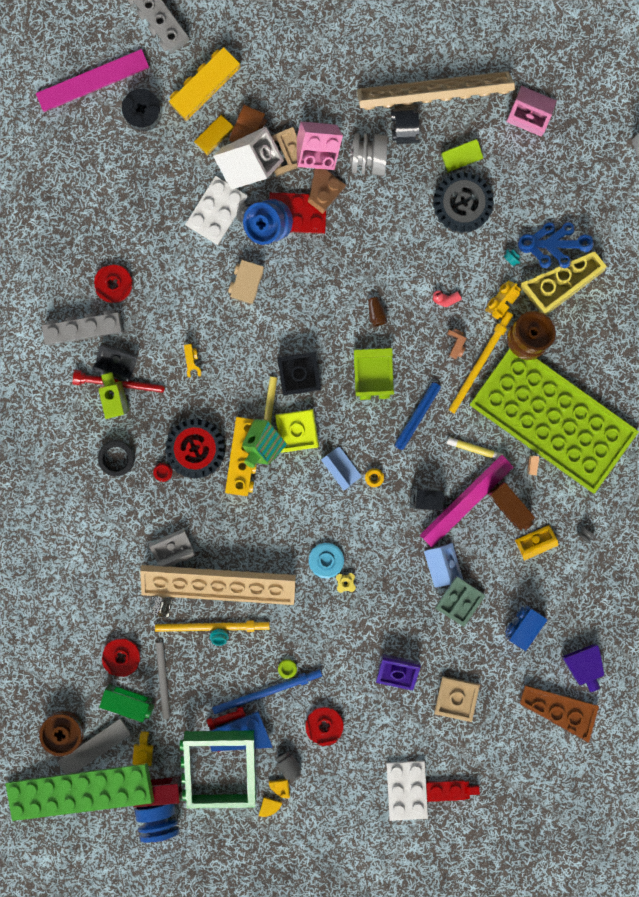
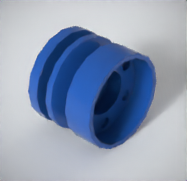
(157, 822)

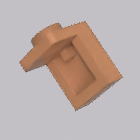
(458, 348)

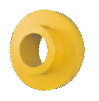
(374, 483)

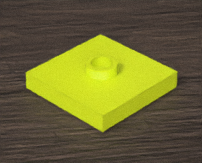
(298, 430)

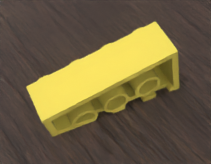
(558, 285)

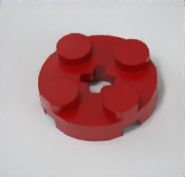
(102, 286)
(120, 668)
(317, 734)

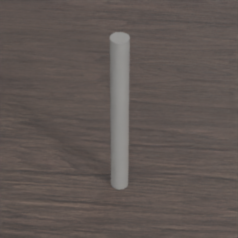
(162, 680)

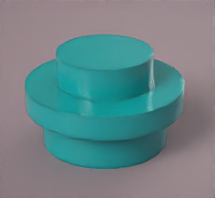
(512, 257)
(219, 637)

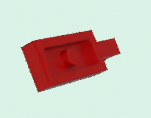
(450, 790)

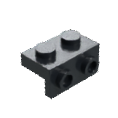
(115, 360)

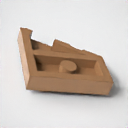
(324, 189)

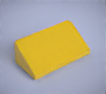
(214, 135)
(536, 542)

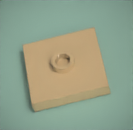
(457, 699)

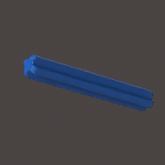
(417, 416)

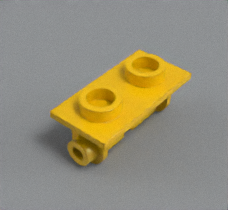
(508, 292)

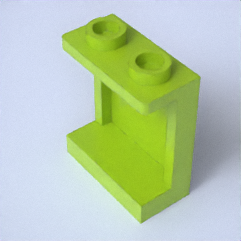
(373, 373)

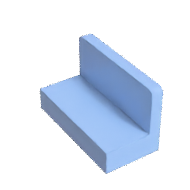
(341, 468)
(443, 565)

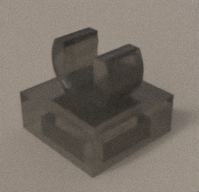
(162, 606)

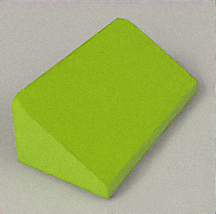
(462, 155)

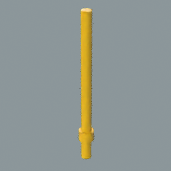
(500, 329)
(249, 625)

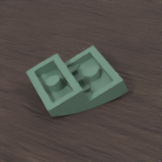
(460, 601)

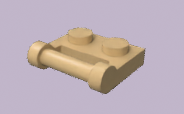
(288, 143)

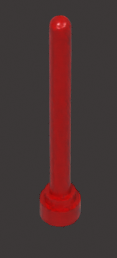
(80, 378)

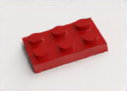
(305, 216)

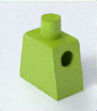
(112, 405)

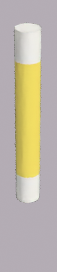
(473, 448)

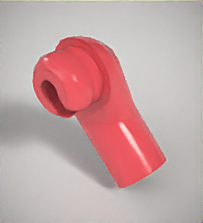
(445, 300)

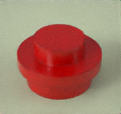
(162, 472)

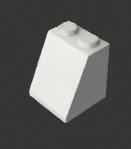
(249, 159)

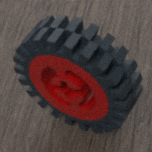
(178, 457)

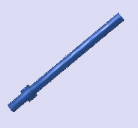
(301, 679)

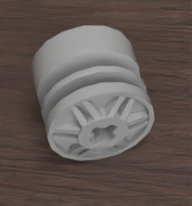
(369, 154)

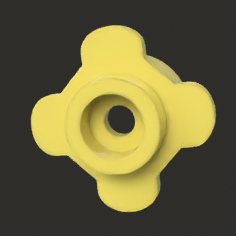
(341, 579)

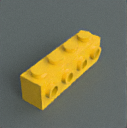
(204, 84)
(239, 473)

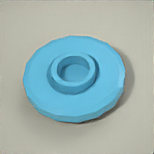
(329, 556)

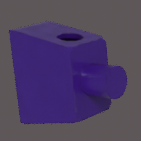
(586, 666)

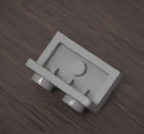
(172, 549)

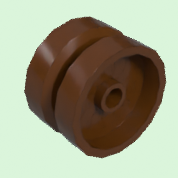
(531, 335)
(72, 729)

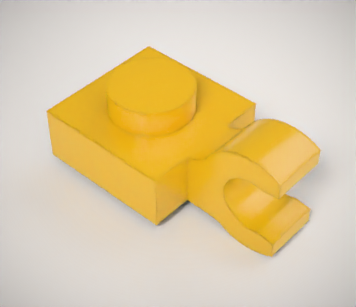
(190, 355)
(143, 752)

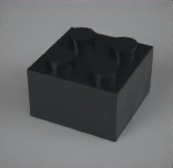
(299, 374)

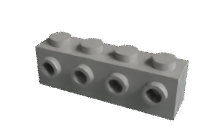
(161, 23)
(81, 329)

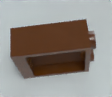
(511, 506)

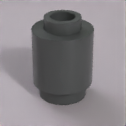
(288, 765)

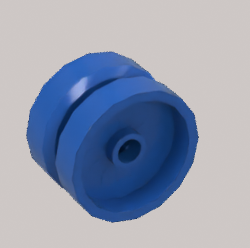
(267, 221)

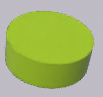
(287, 668)

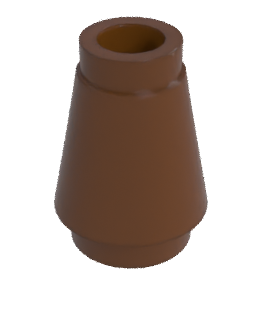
(376, 312)

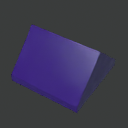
(398, 672)

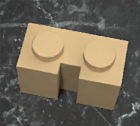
(246, 282)

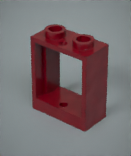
(165, 791)

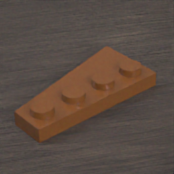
(569, 713)

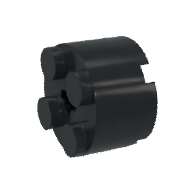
(151, 105)
(406, 124)

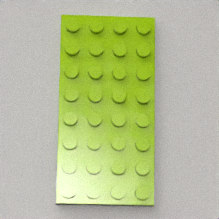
(554, 419)

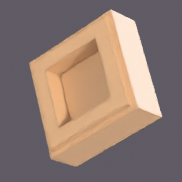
(533, 465)

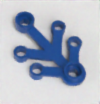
(553, 243)

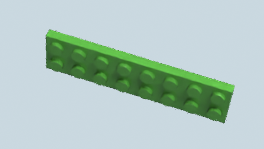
(80, 792)

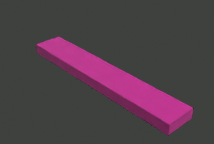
(92, 80)
(466, 501)

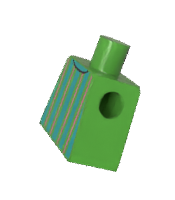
(262, 443)

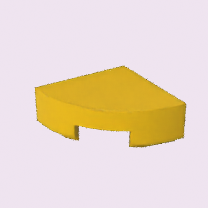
(280, 787)
(269, 807)

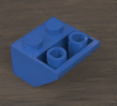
(525, 627)

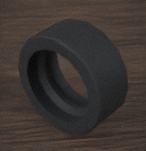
(102, 453)

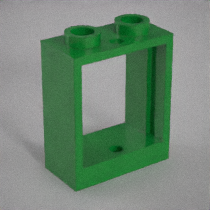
(126, 703)

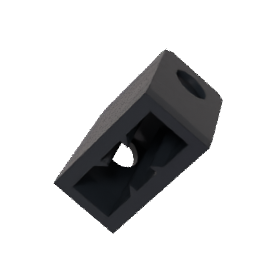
(428, 499)

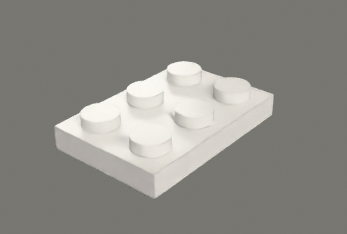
(216, 210)
(407, 790)

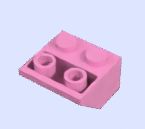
(531, 111)
(318, 145)

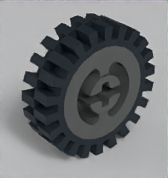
(454, 185)

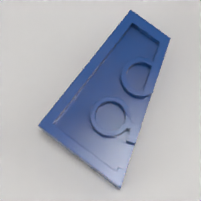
(249, 722)

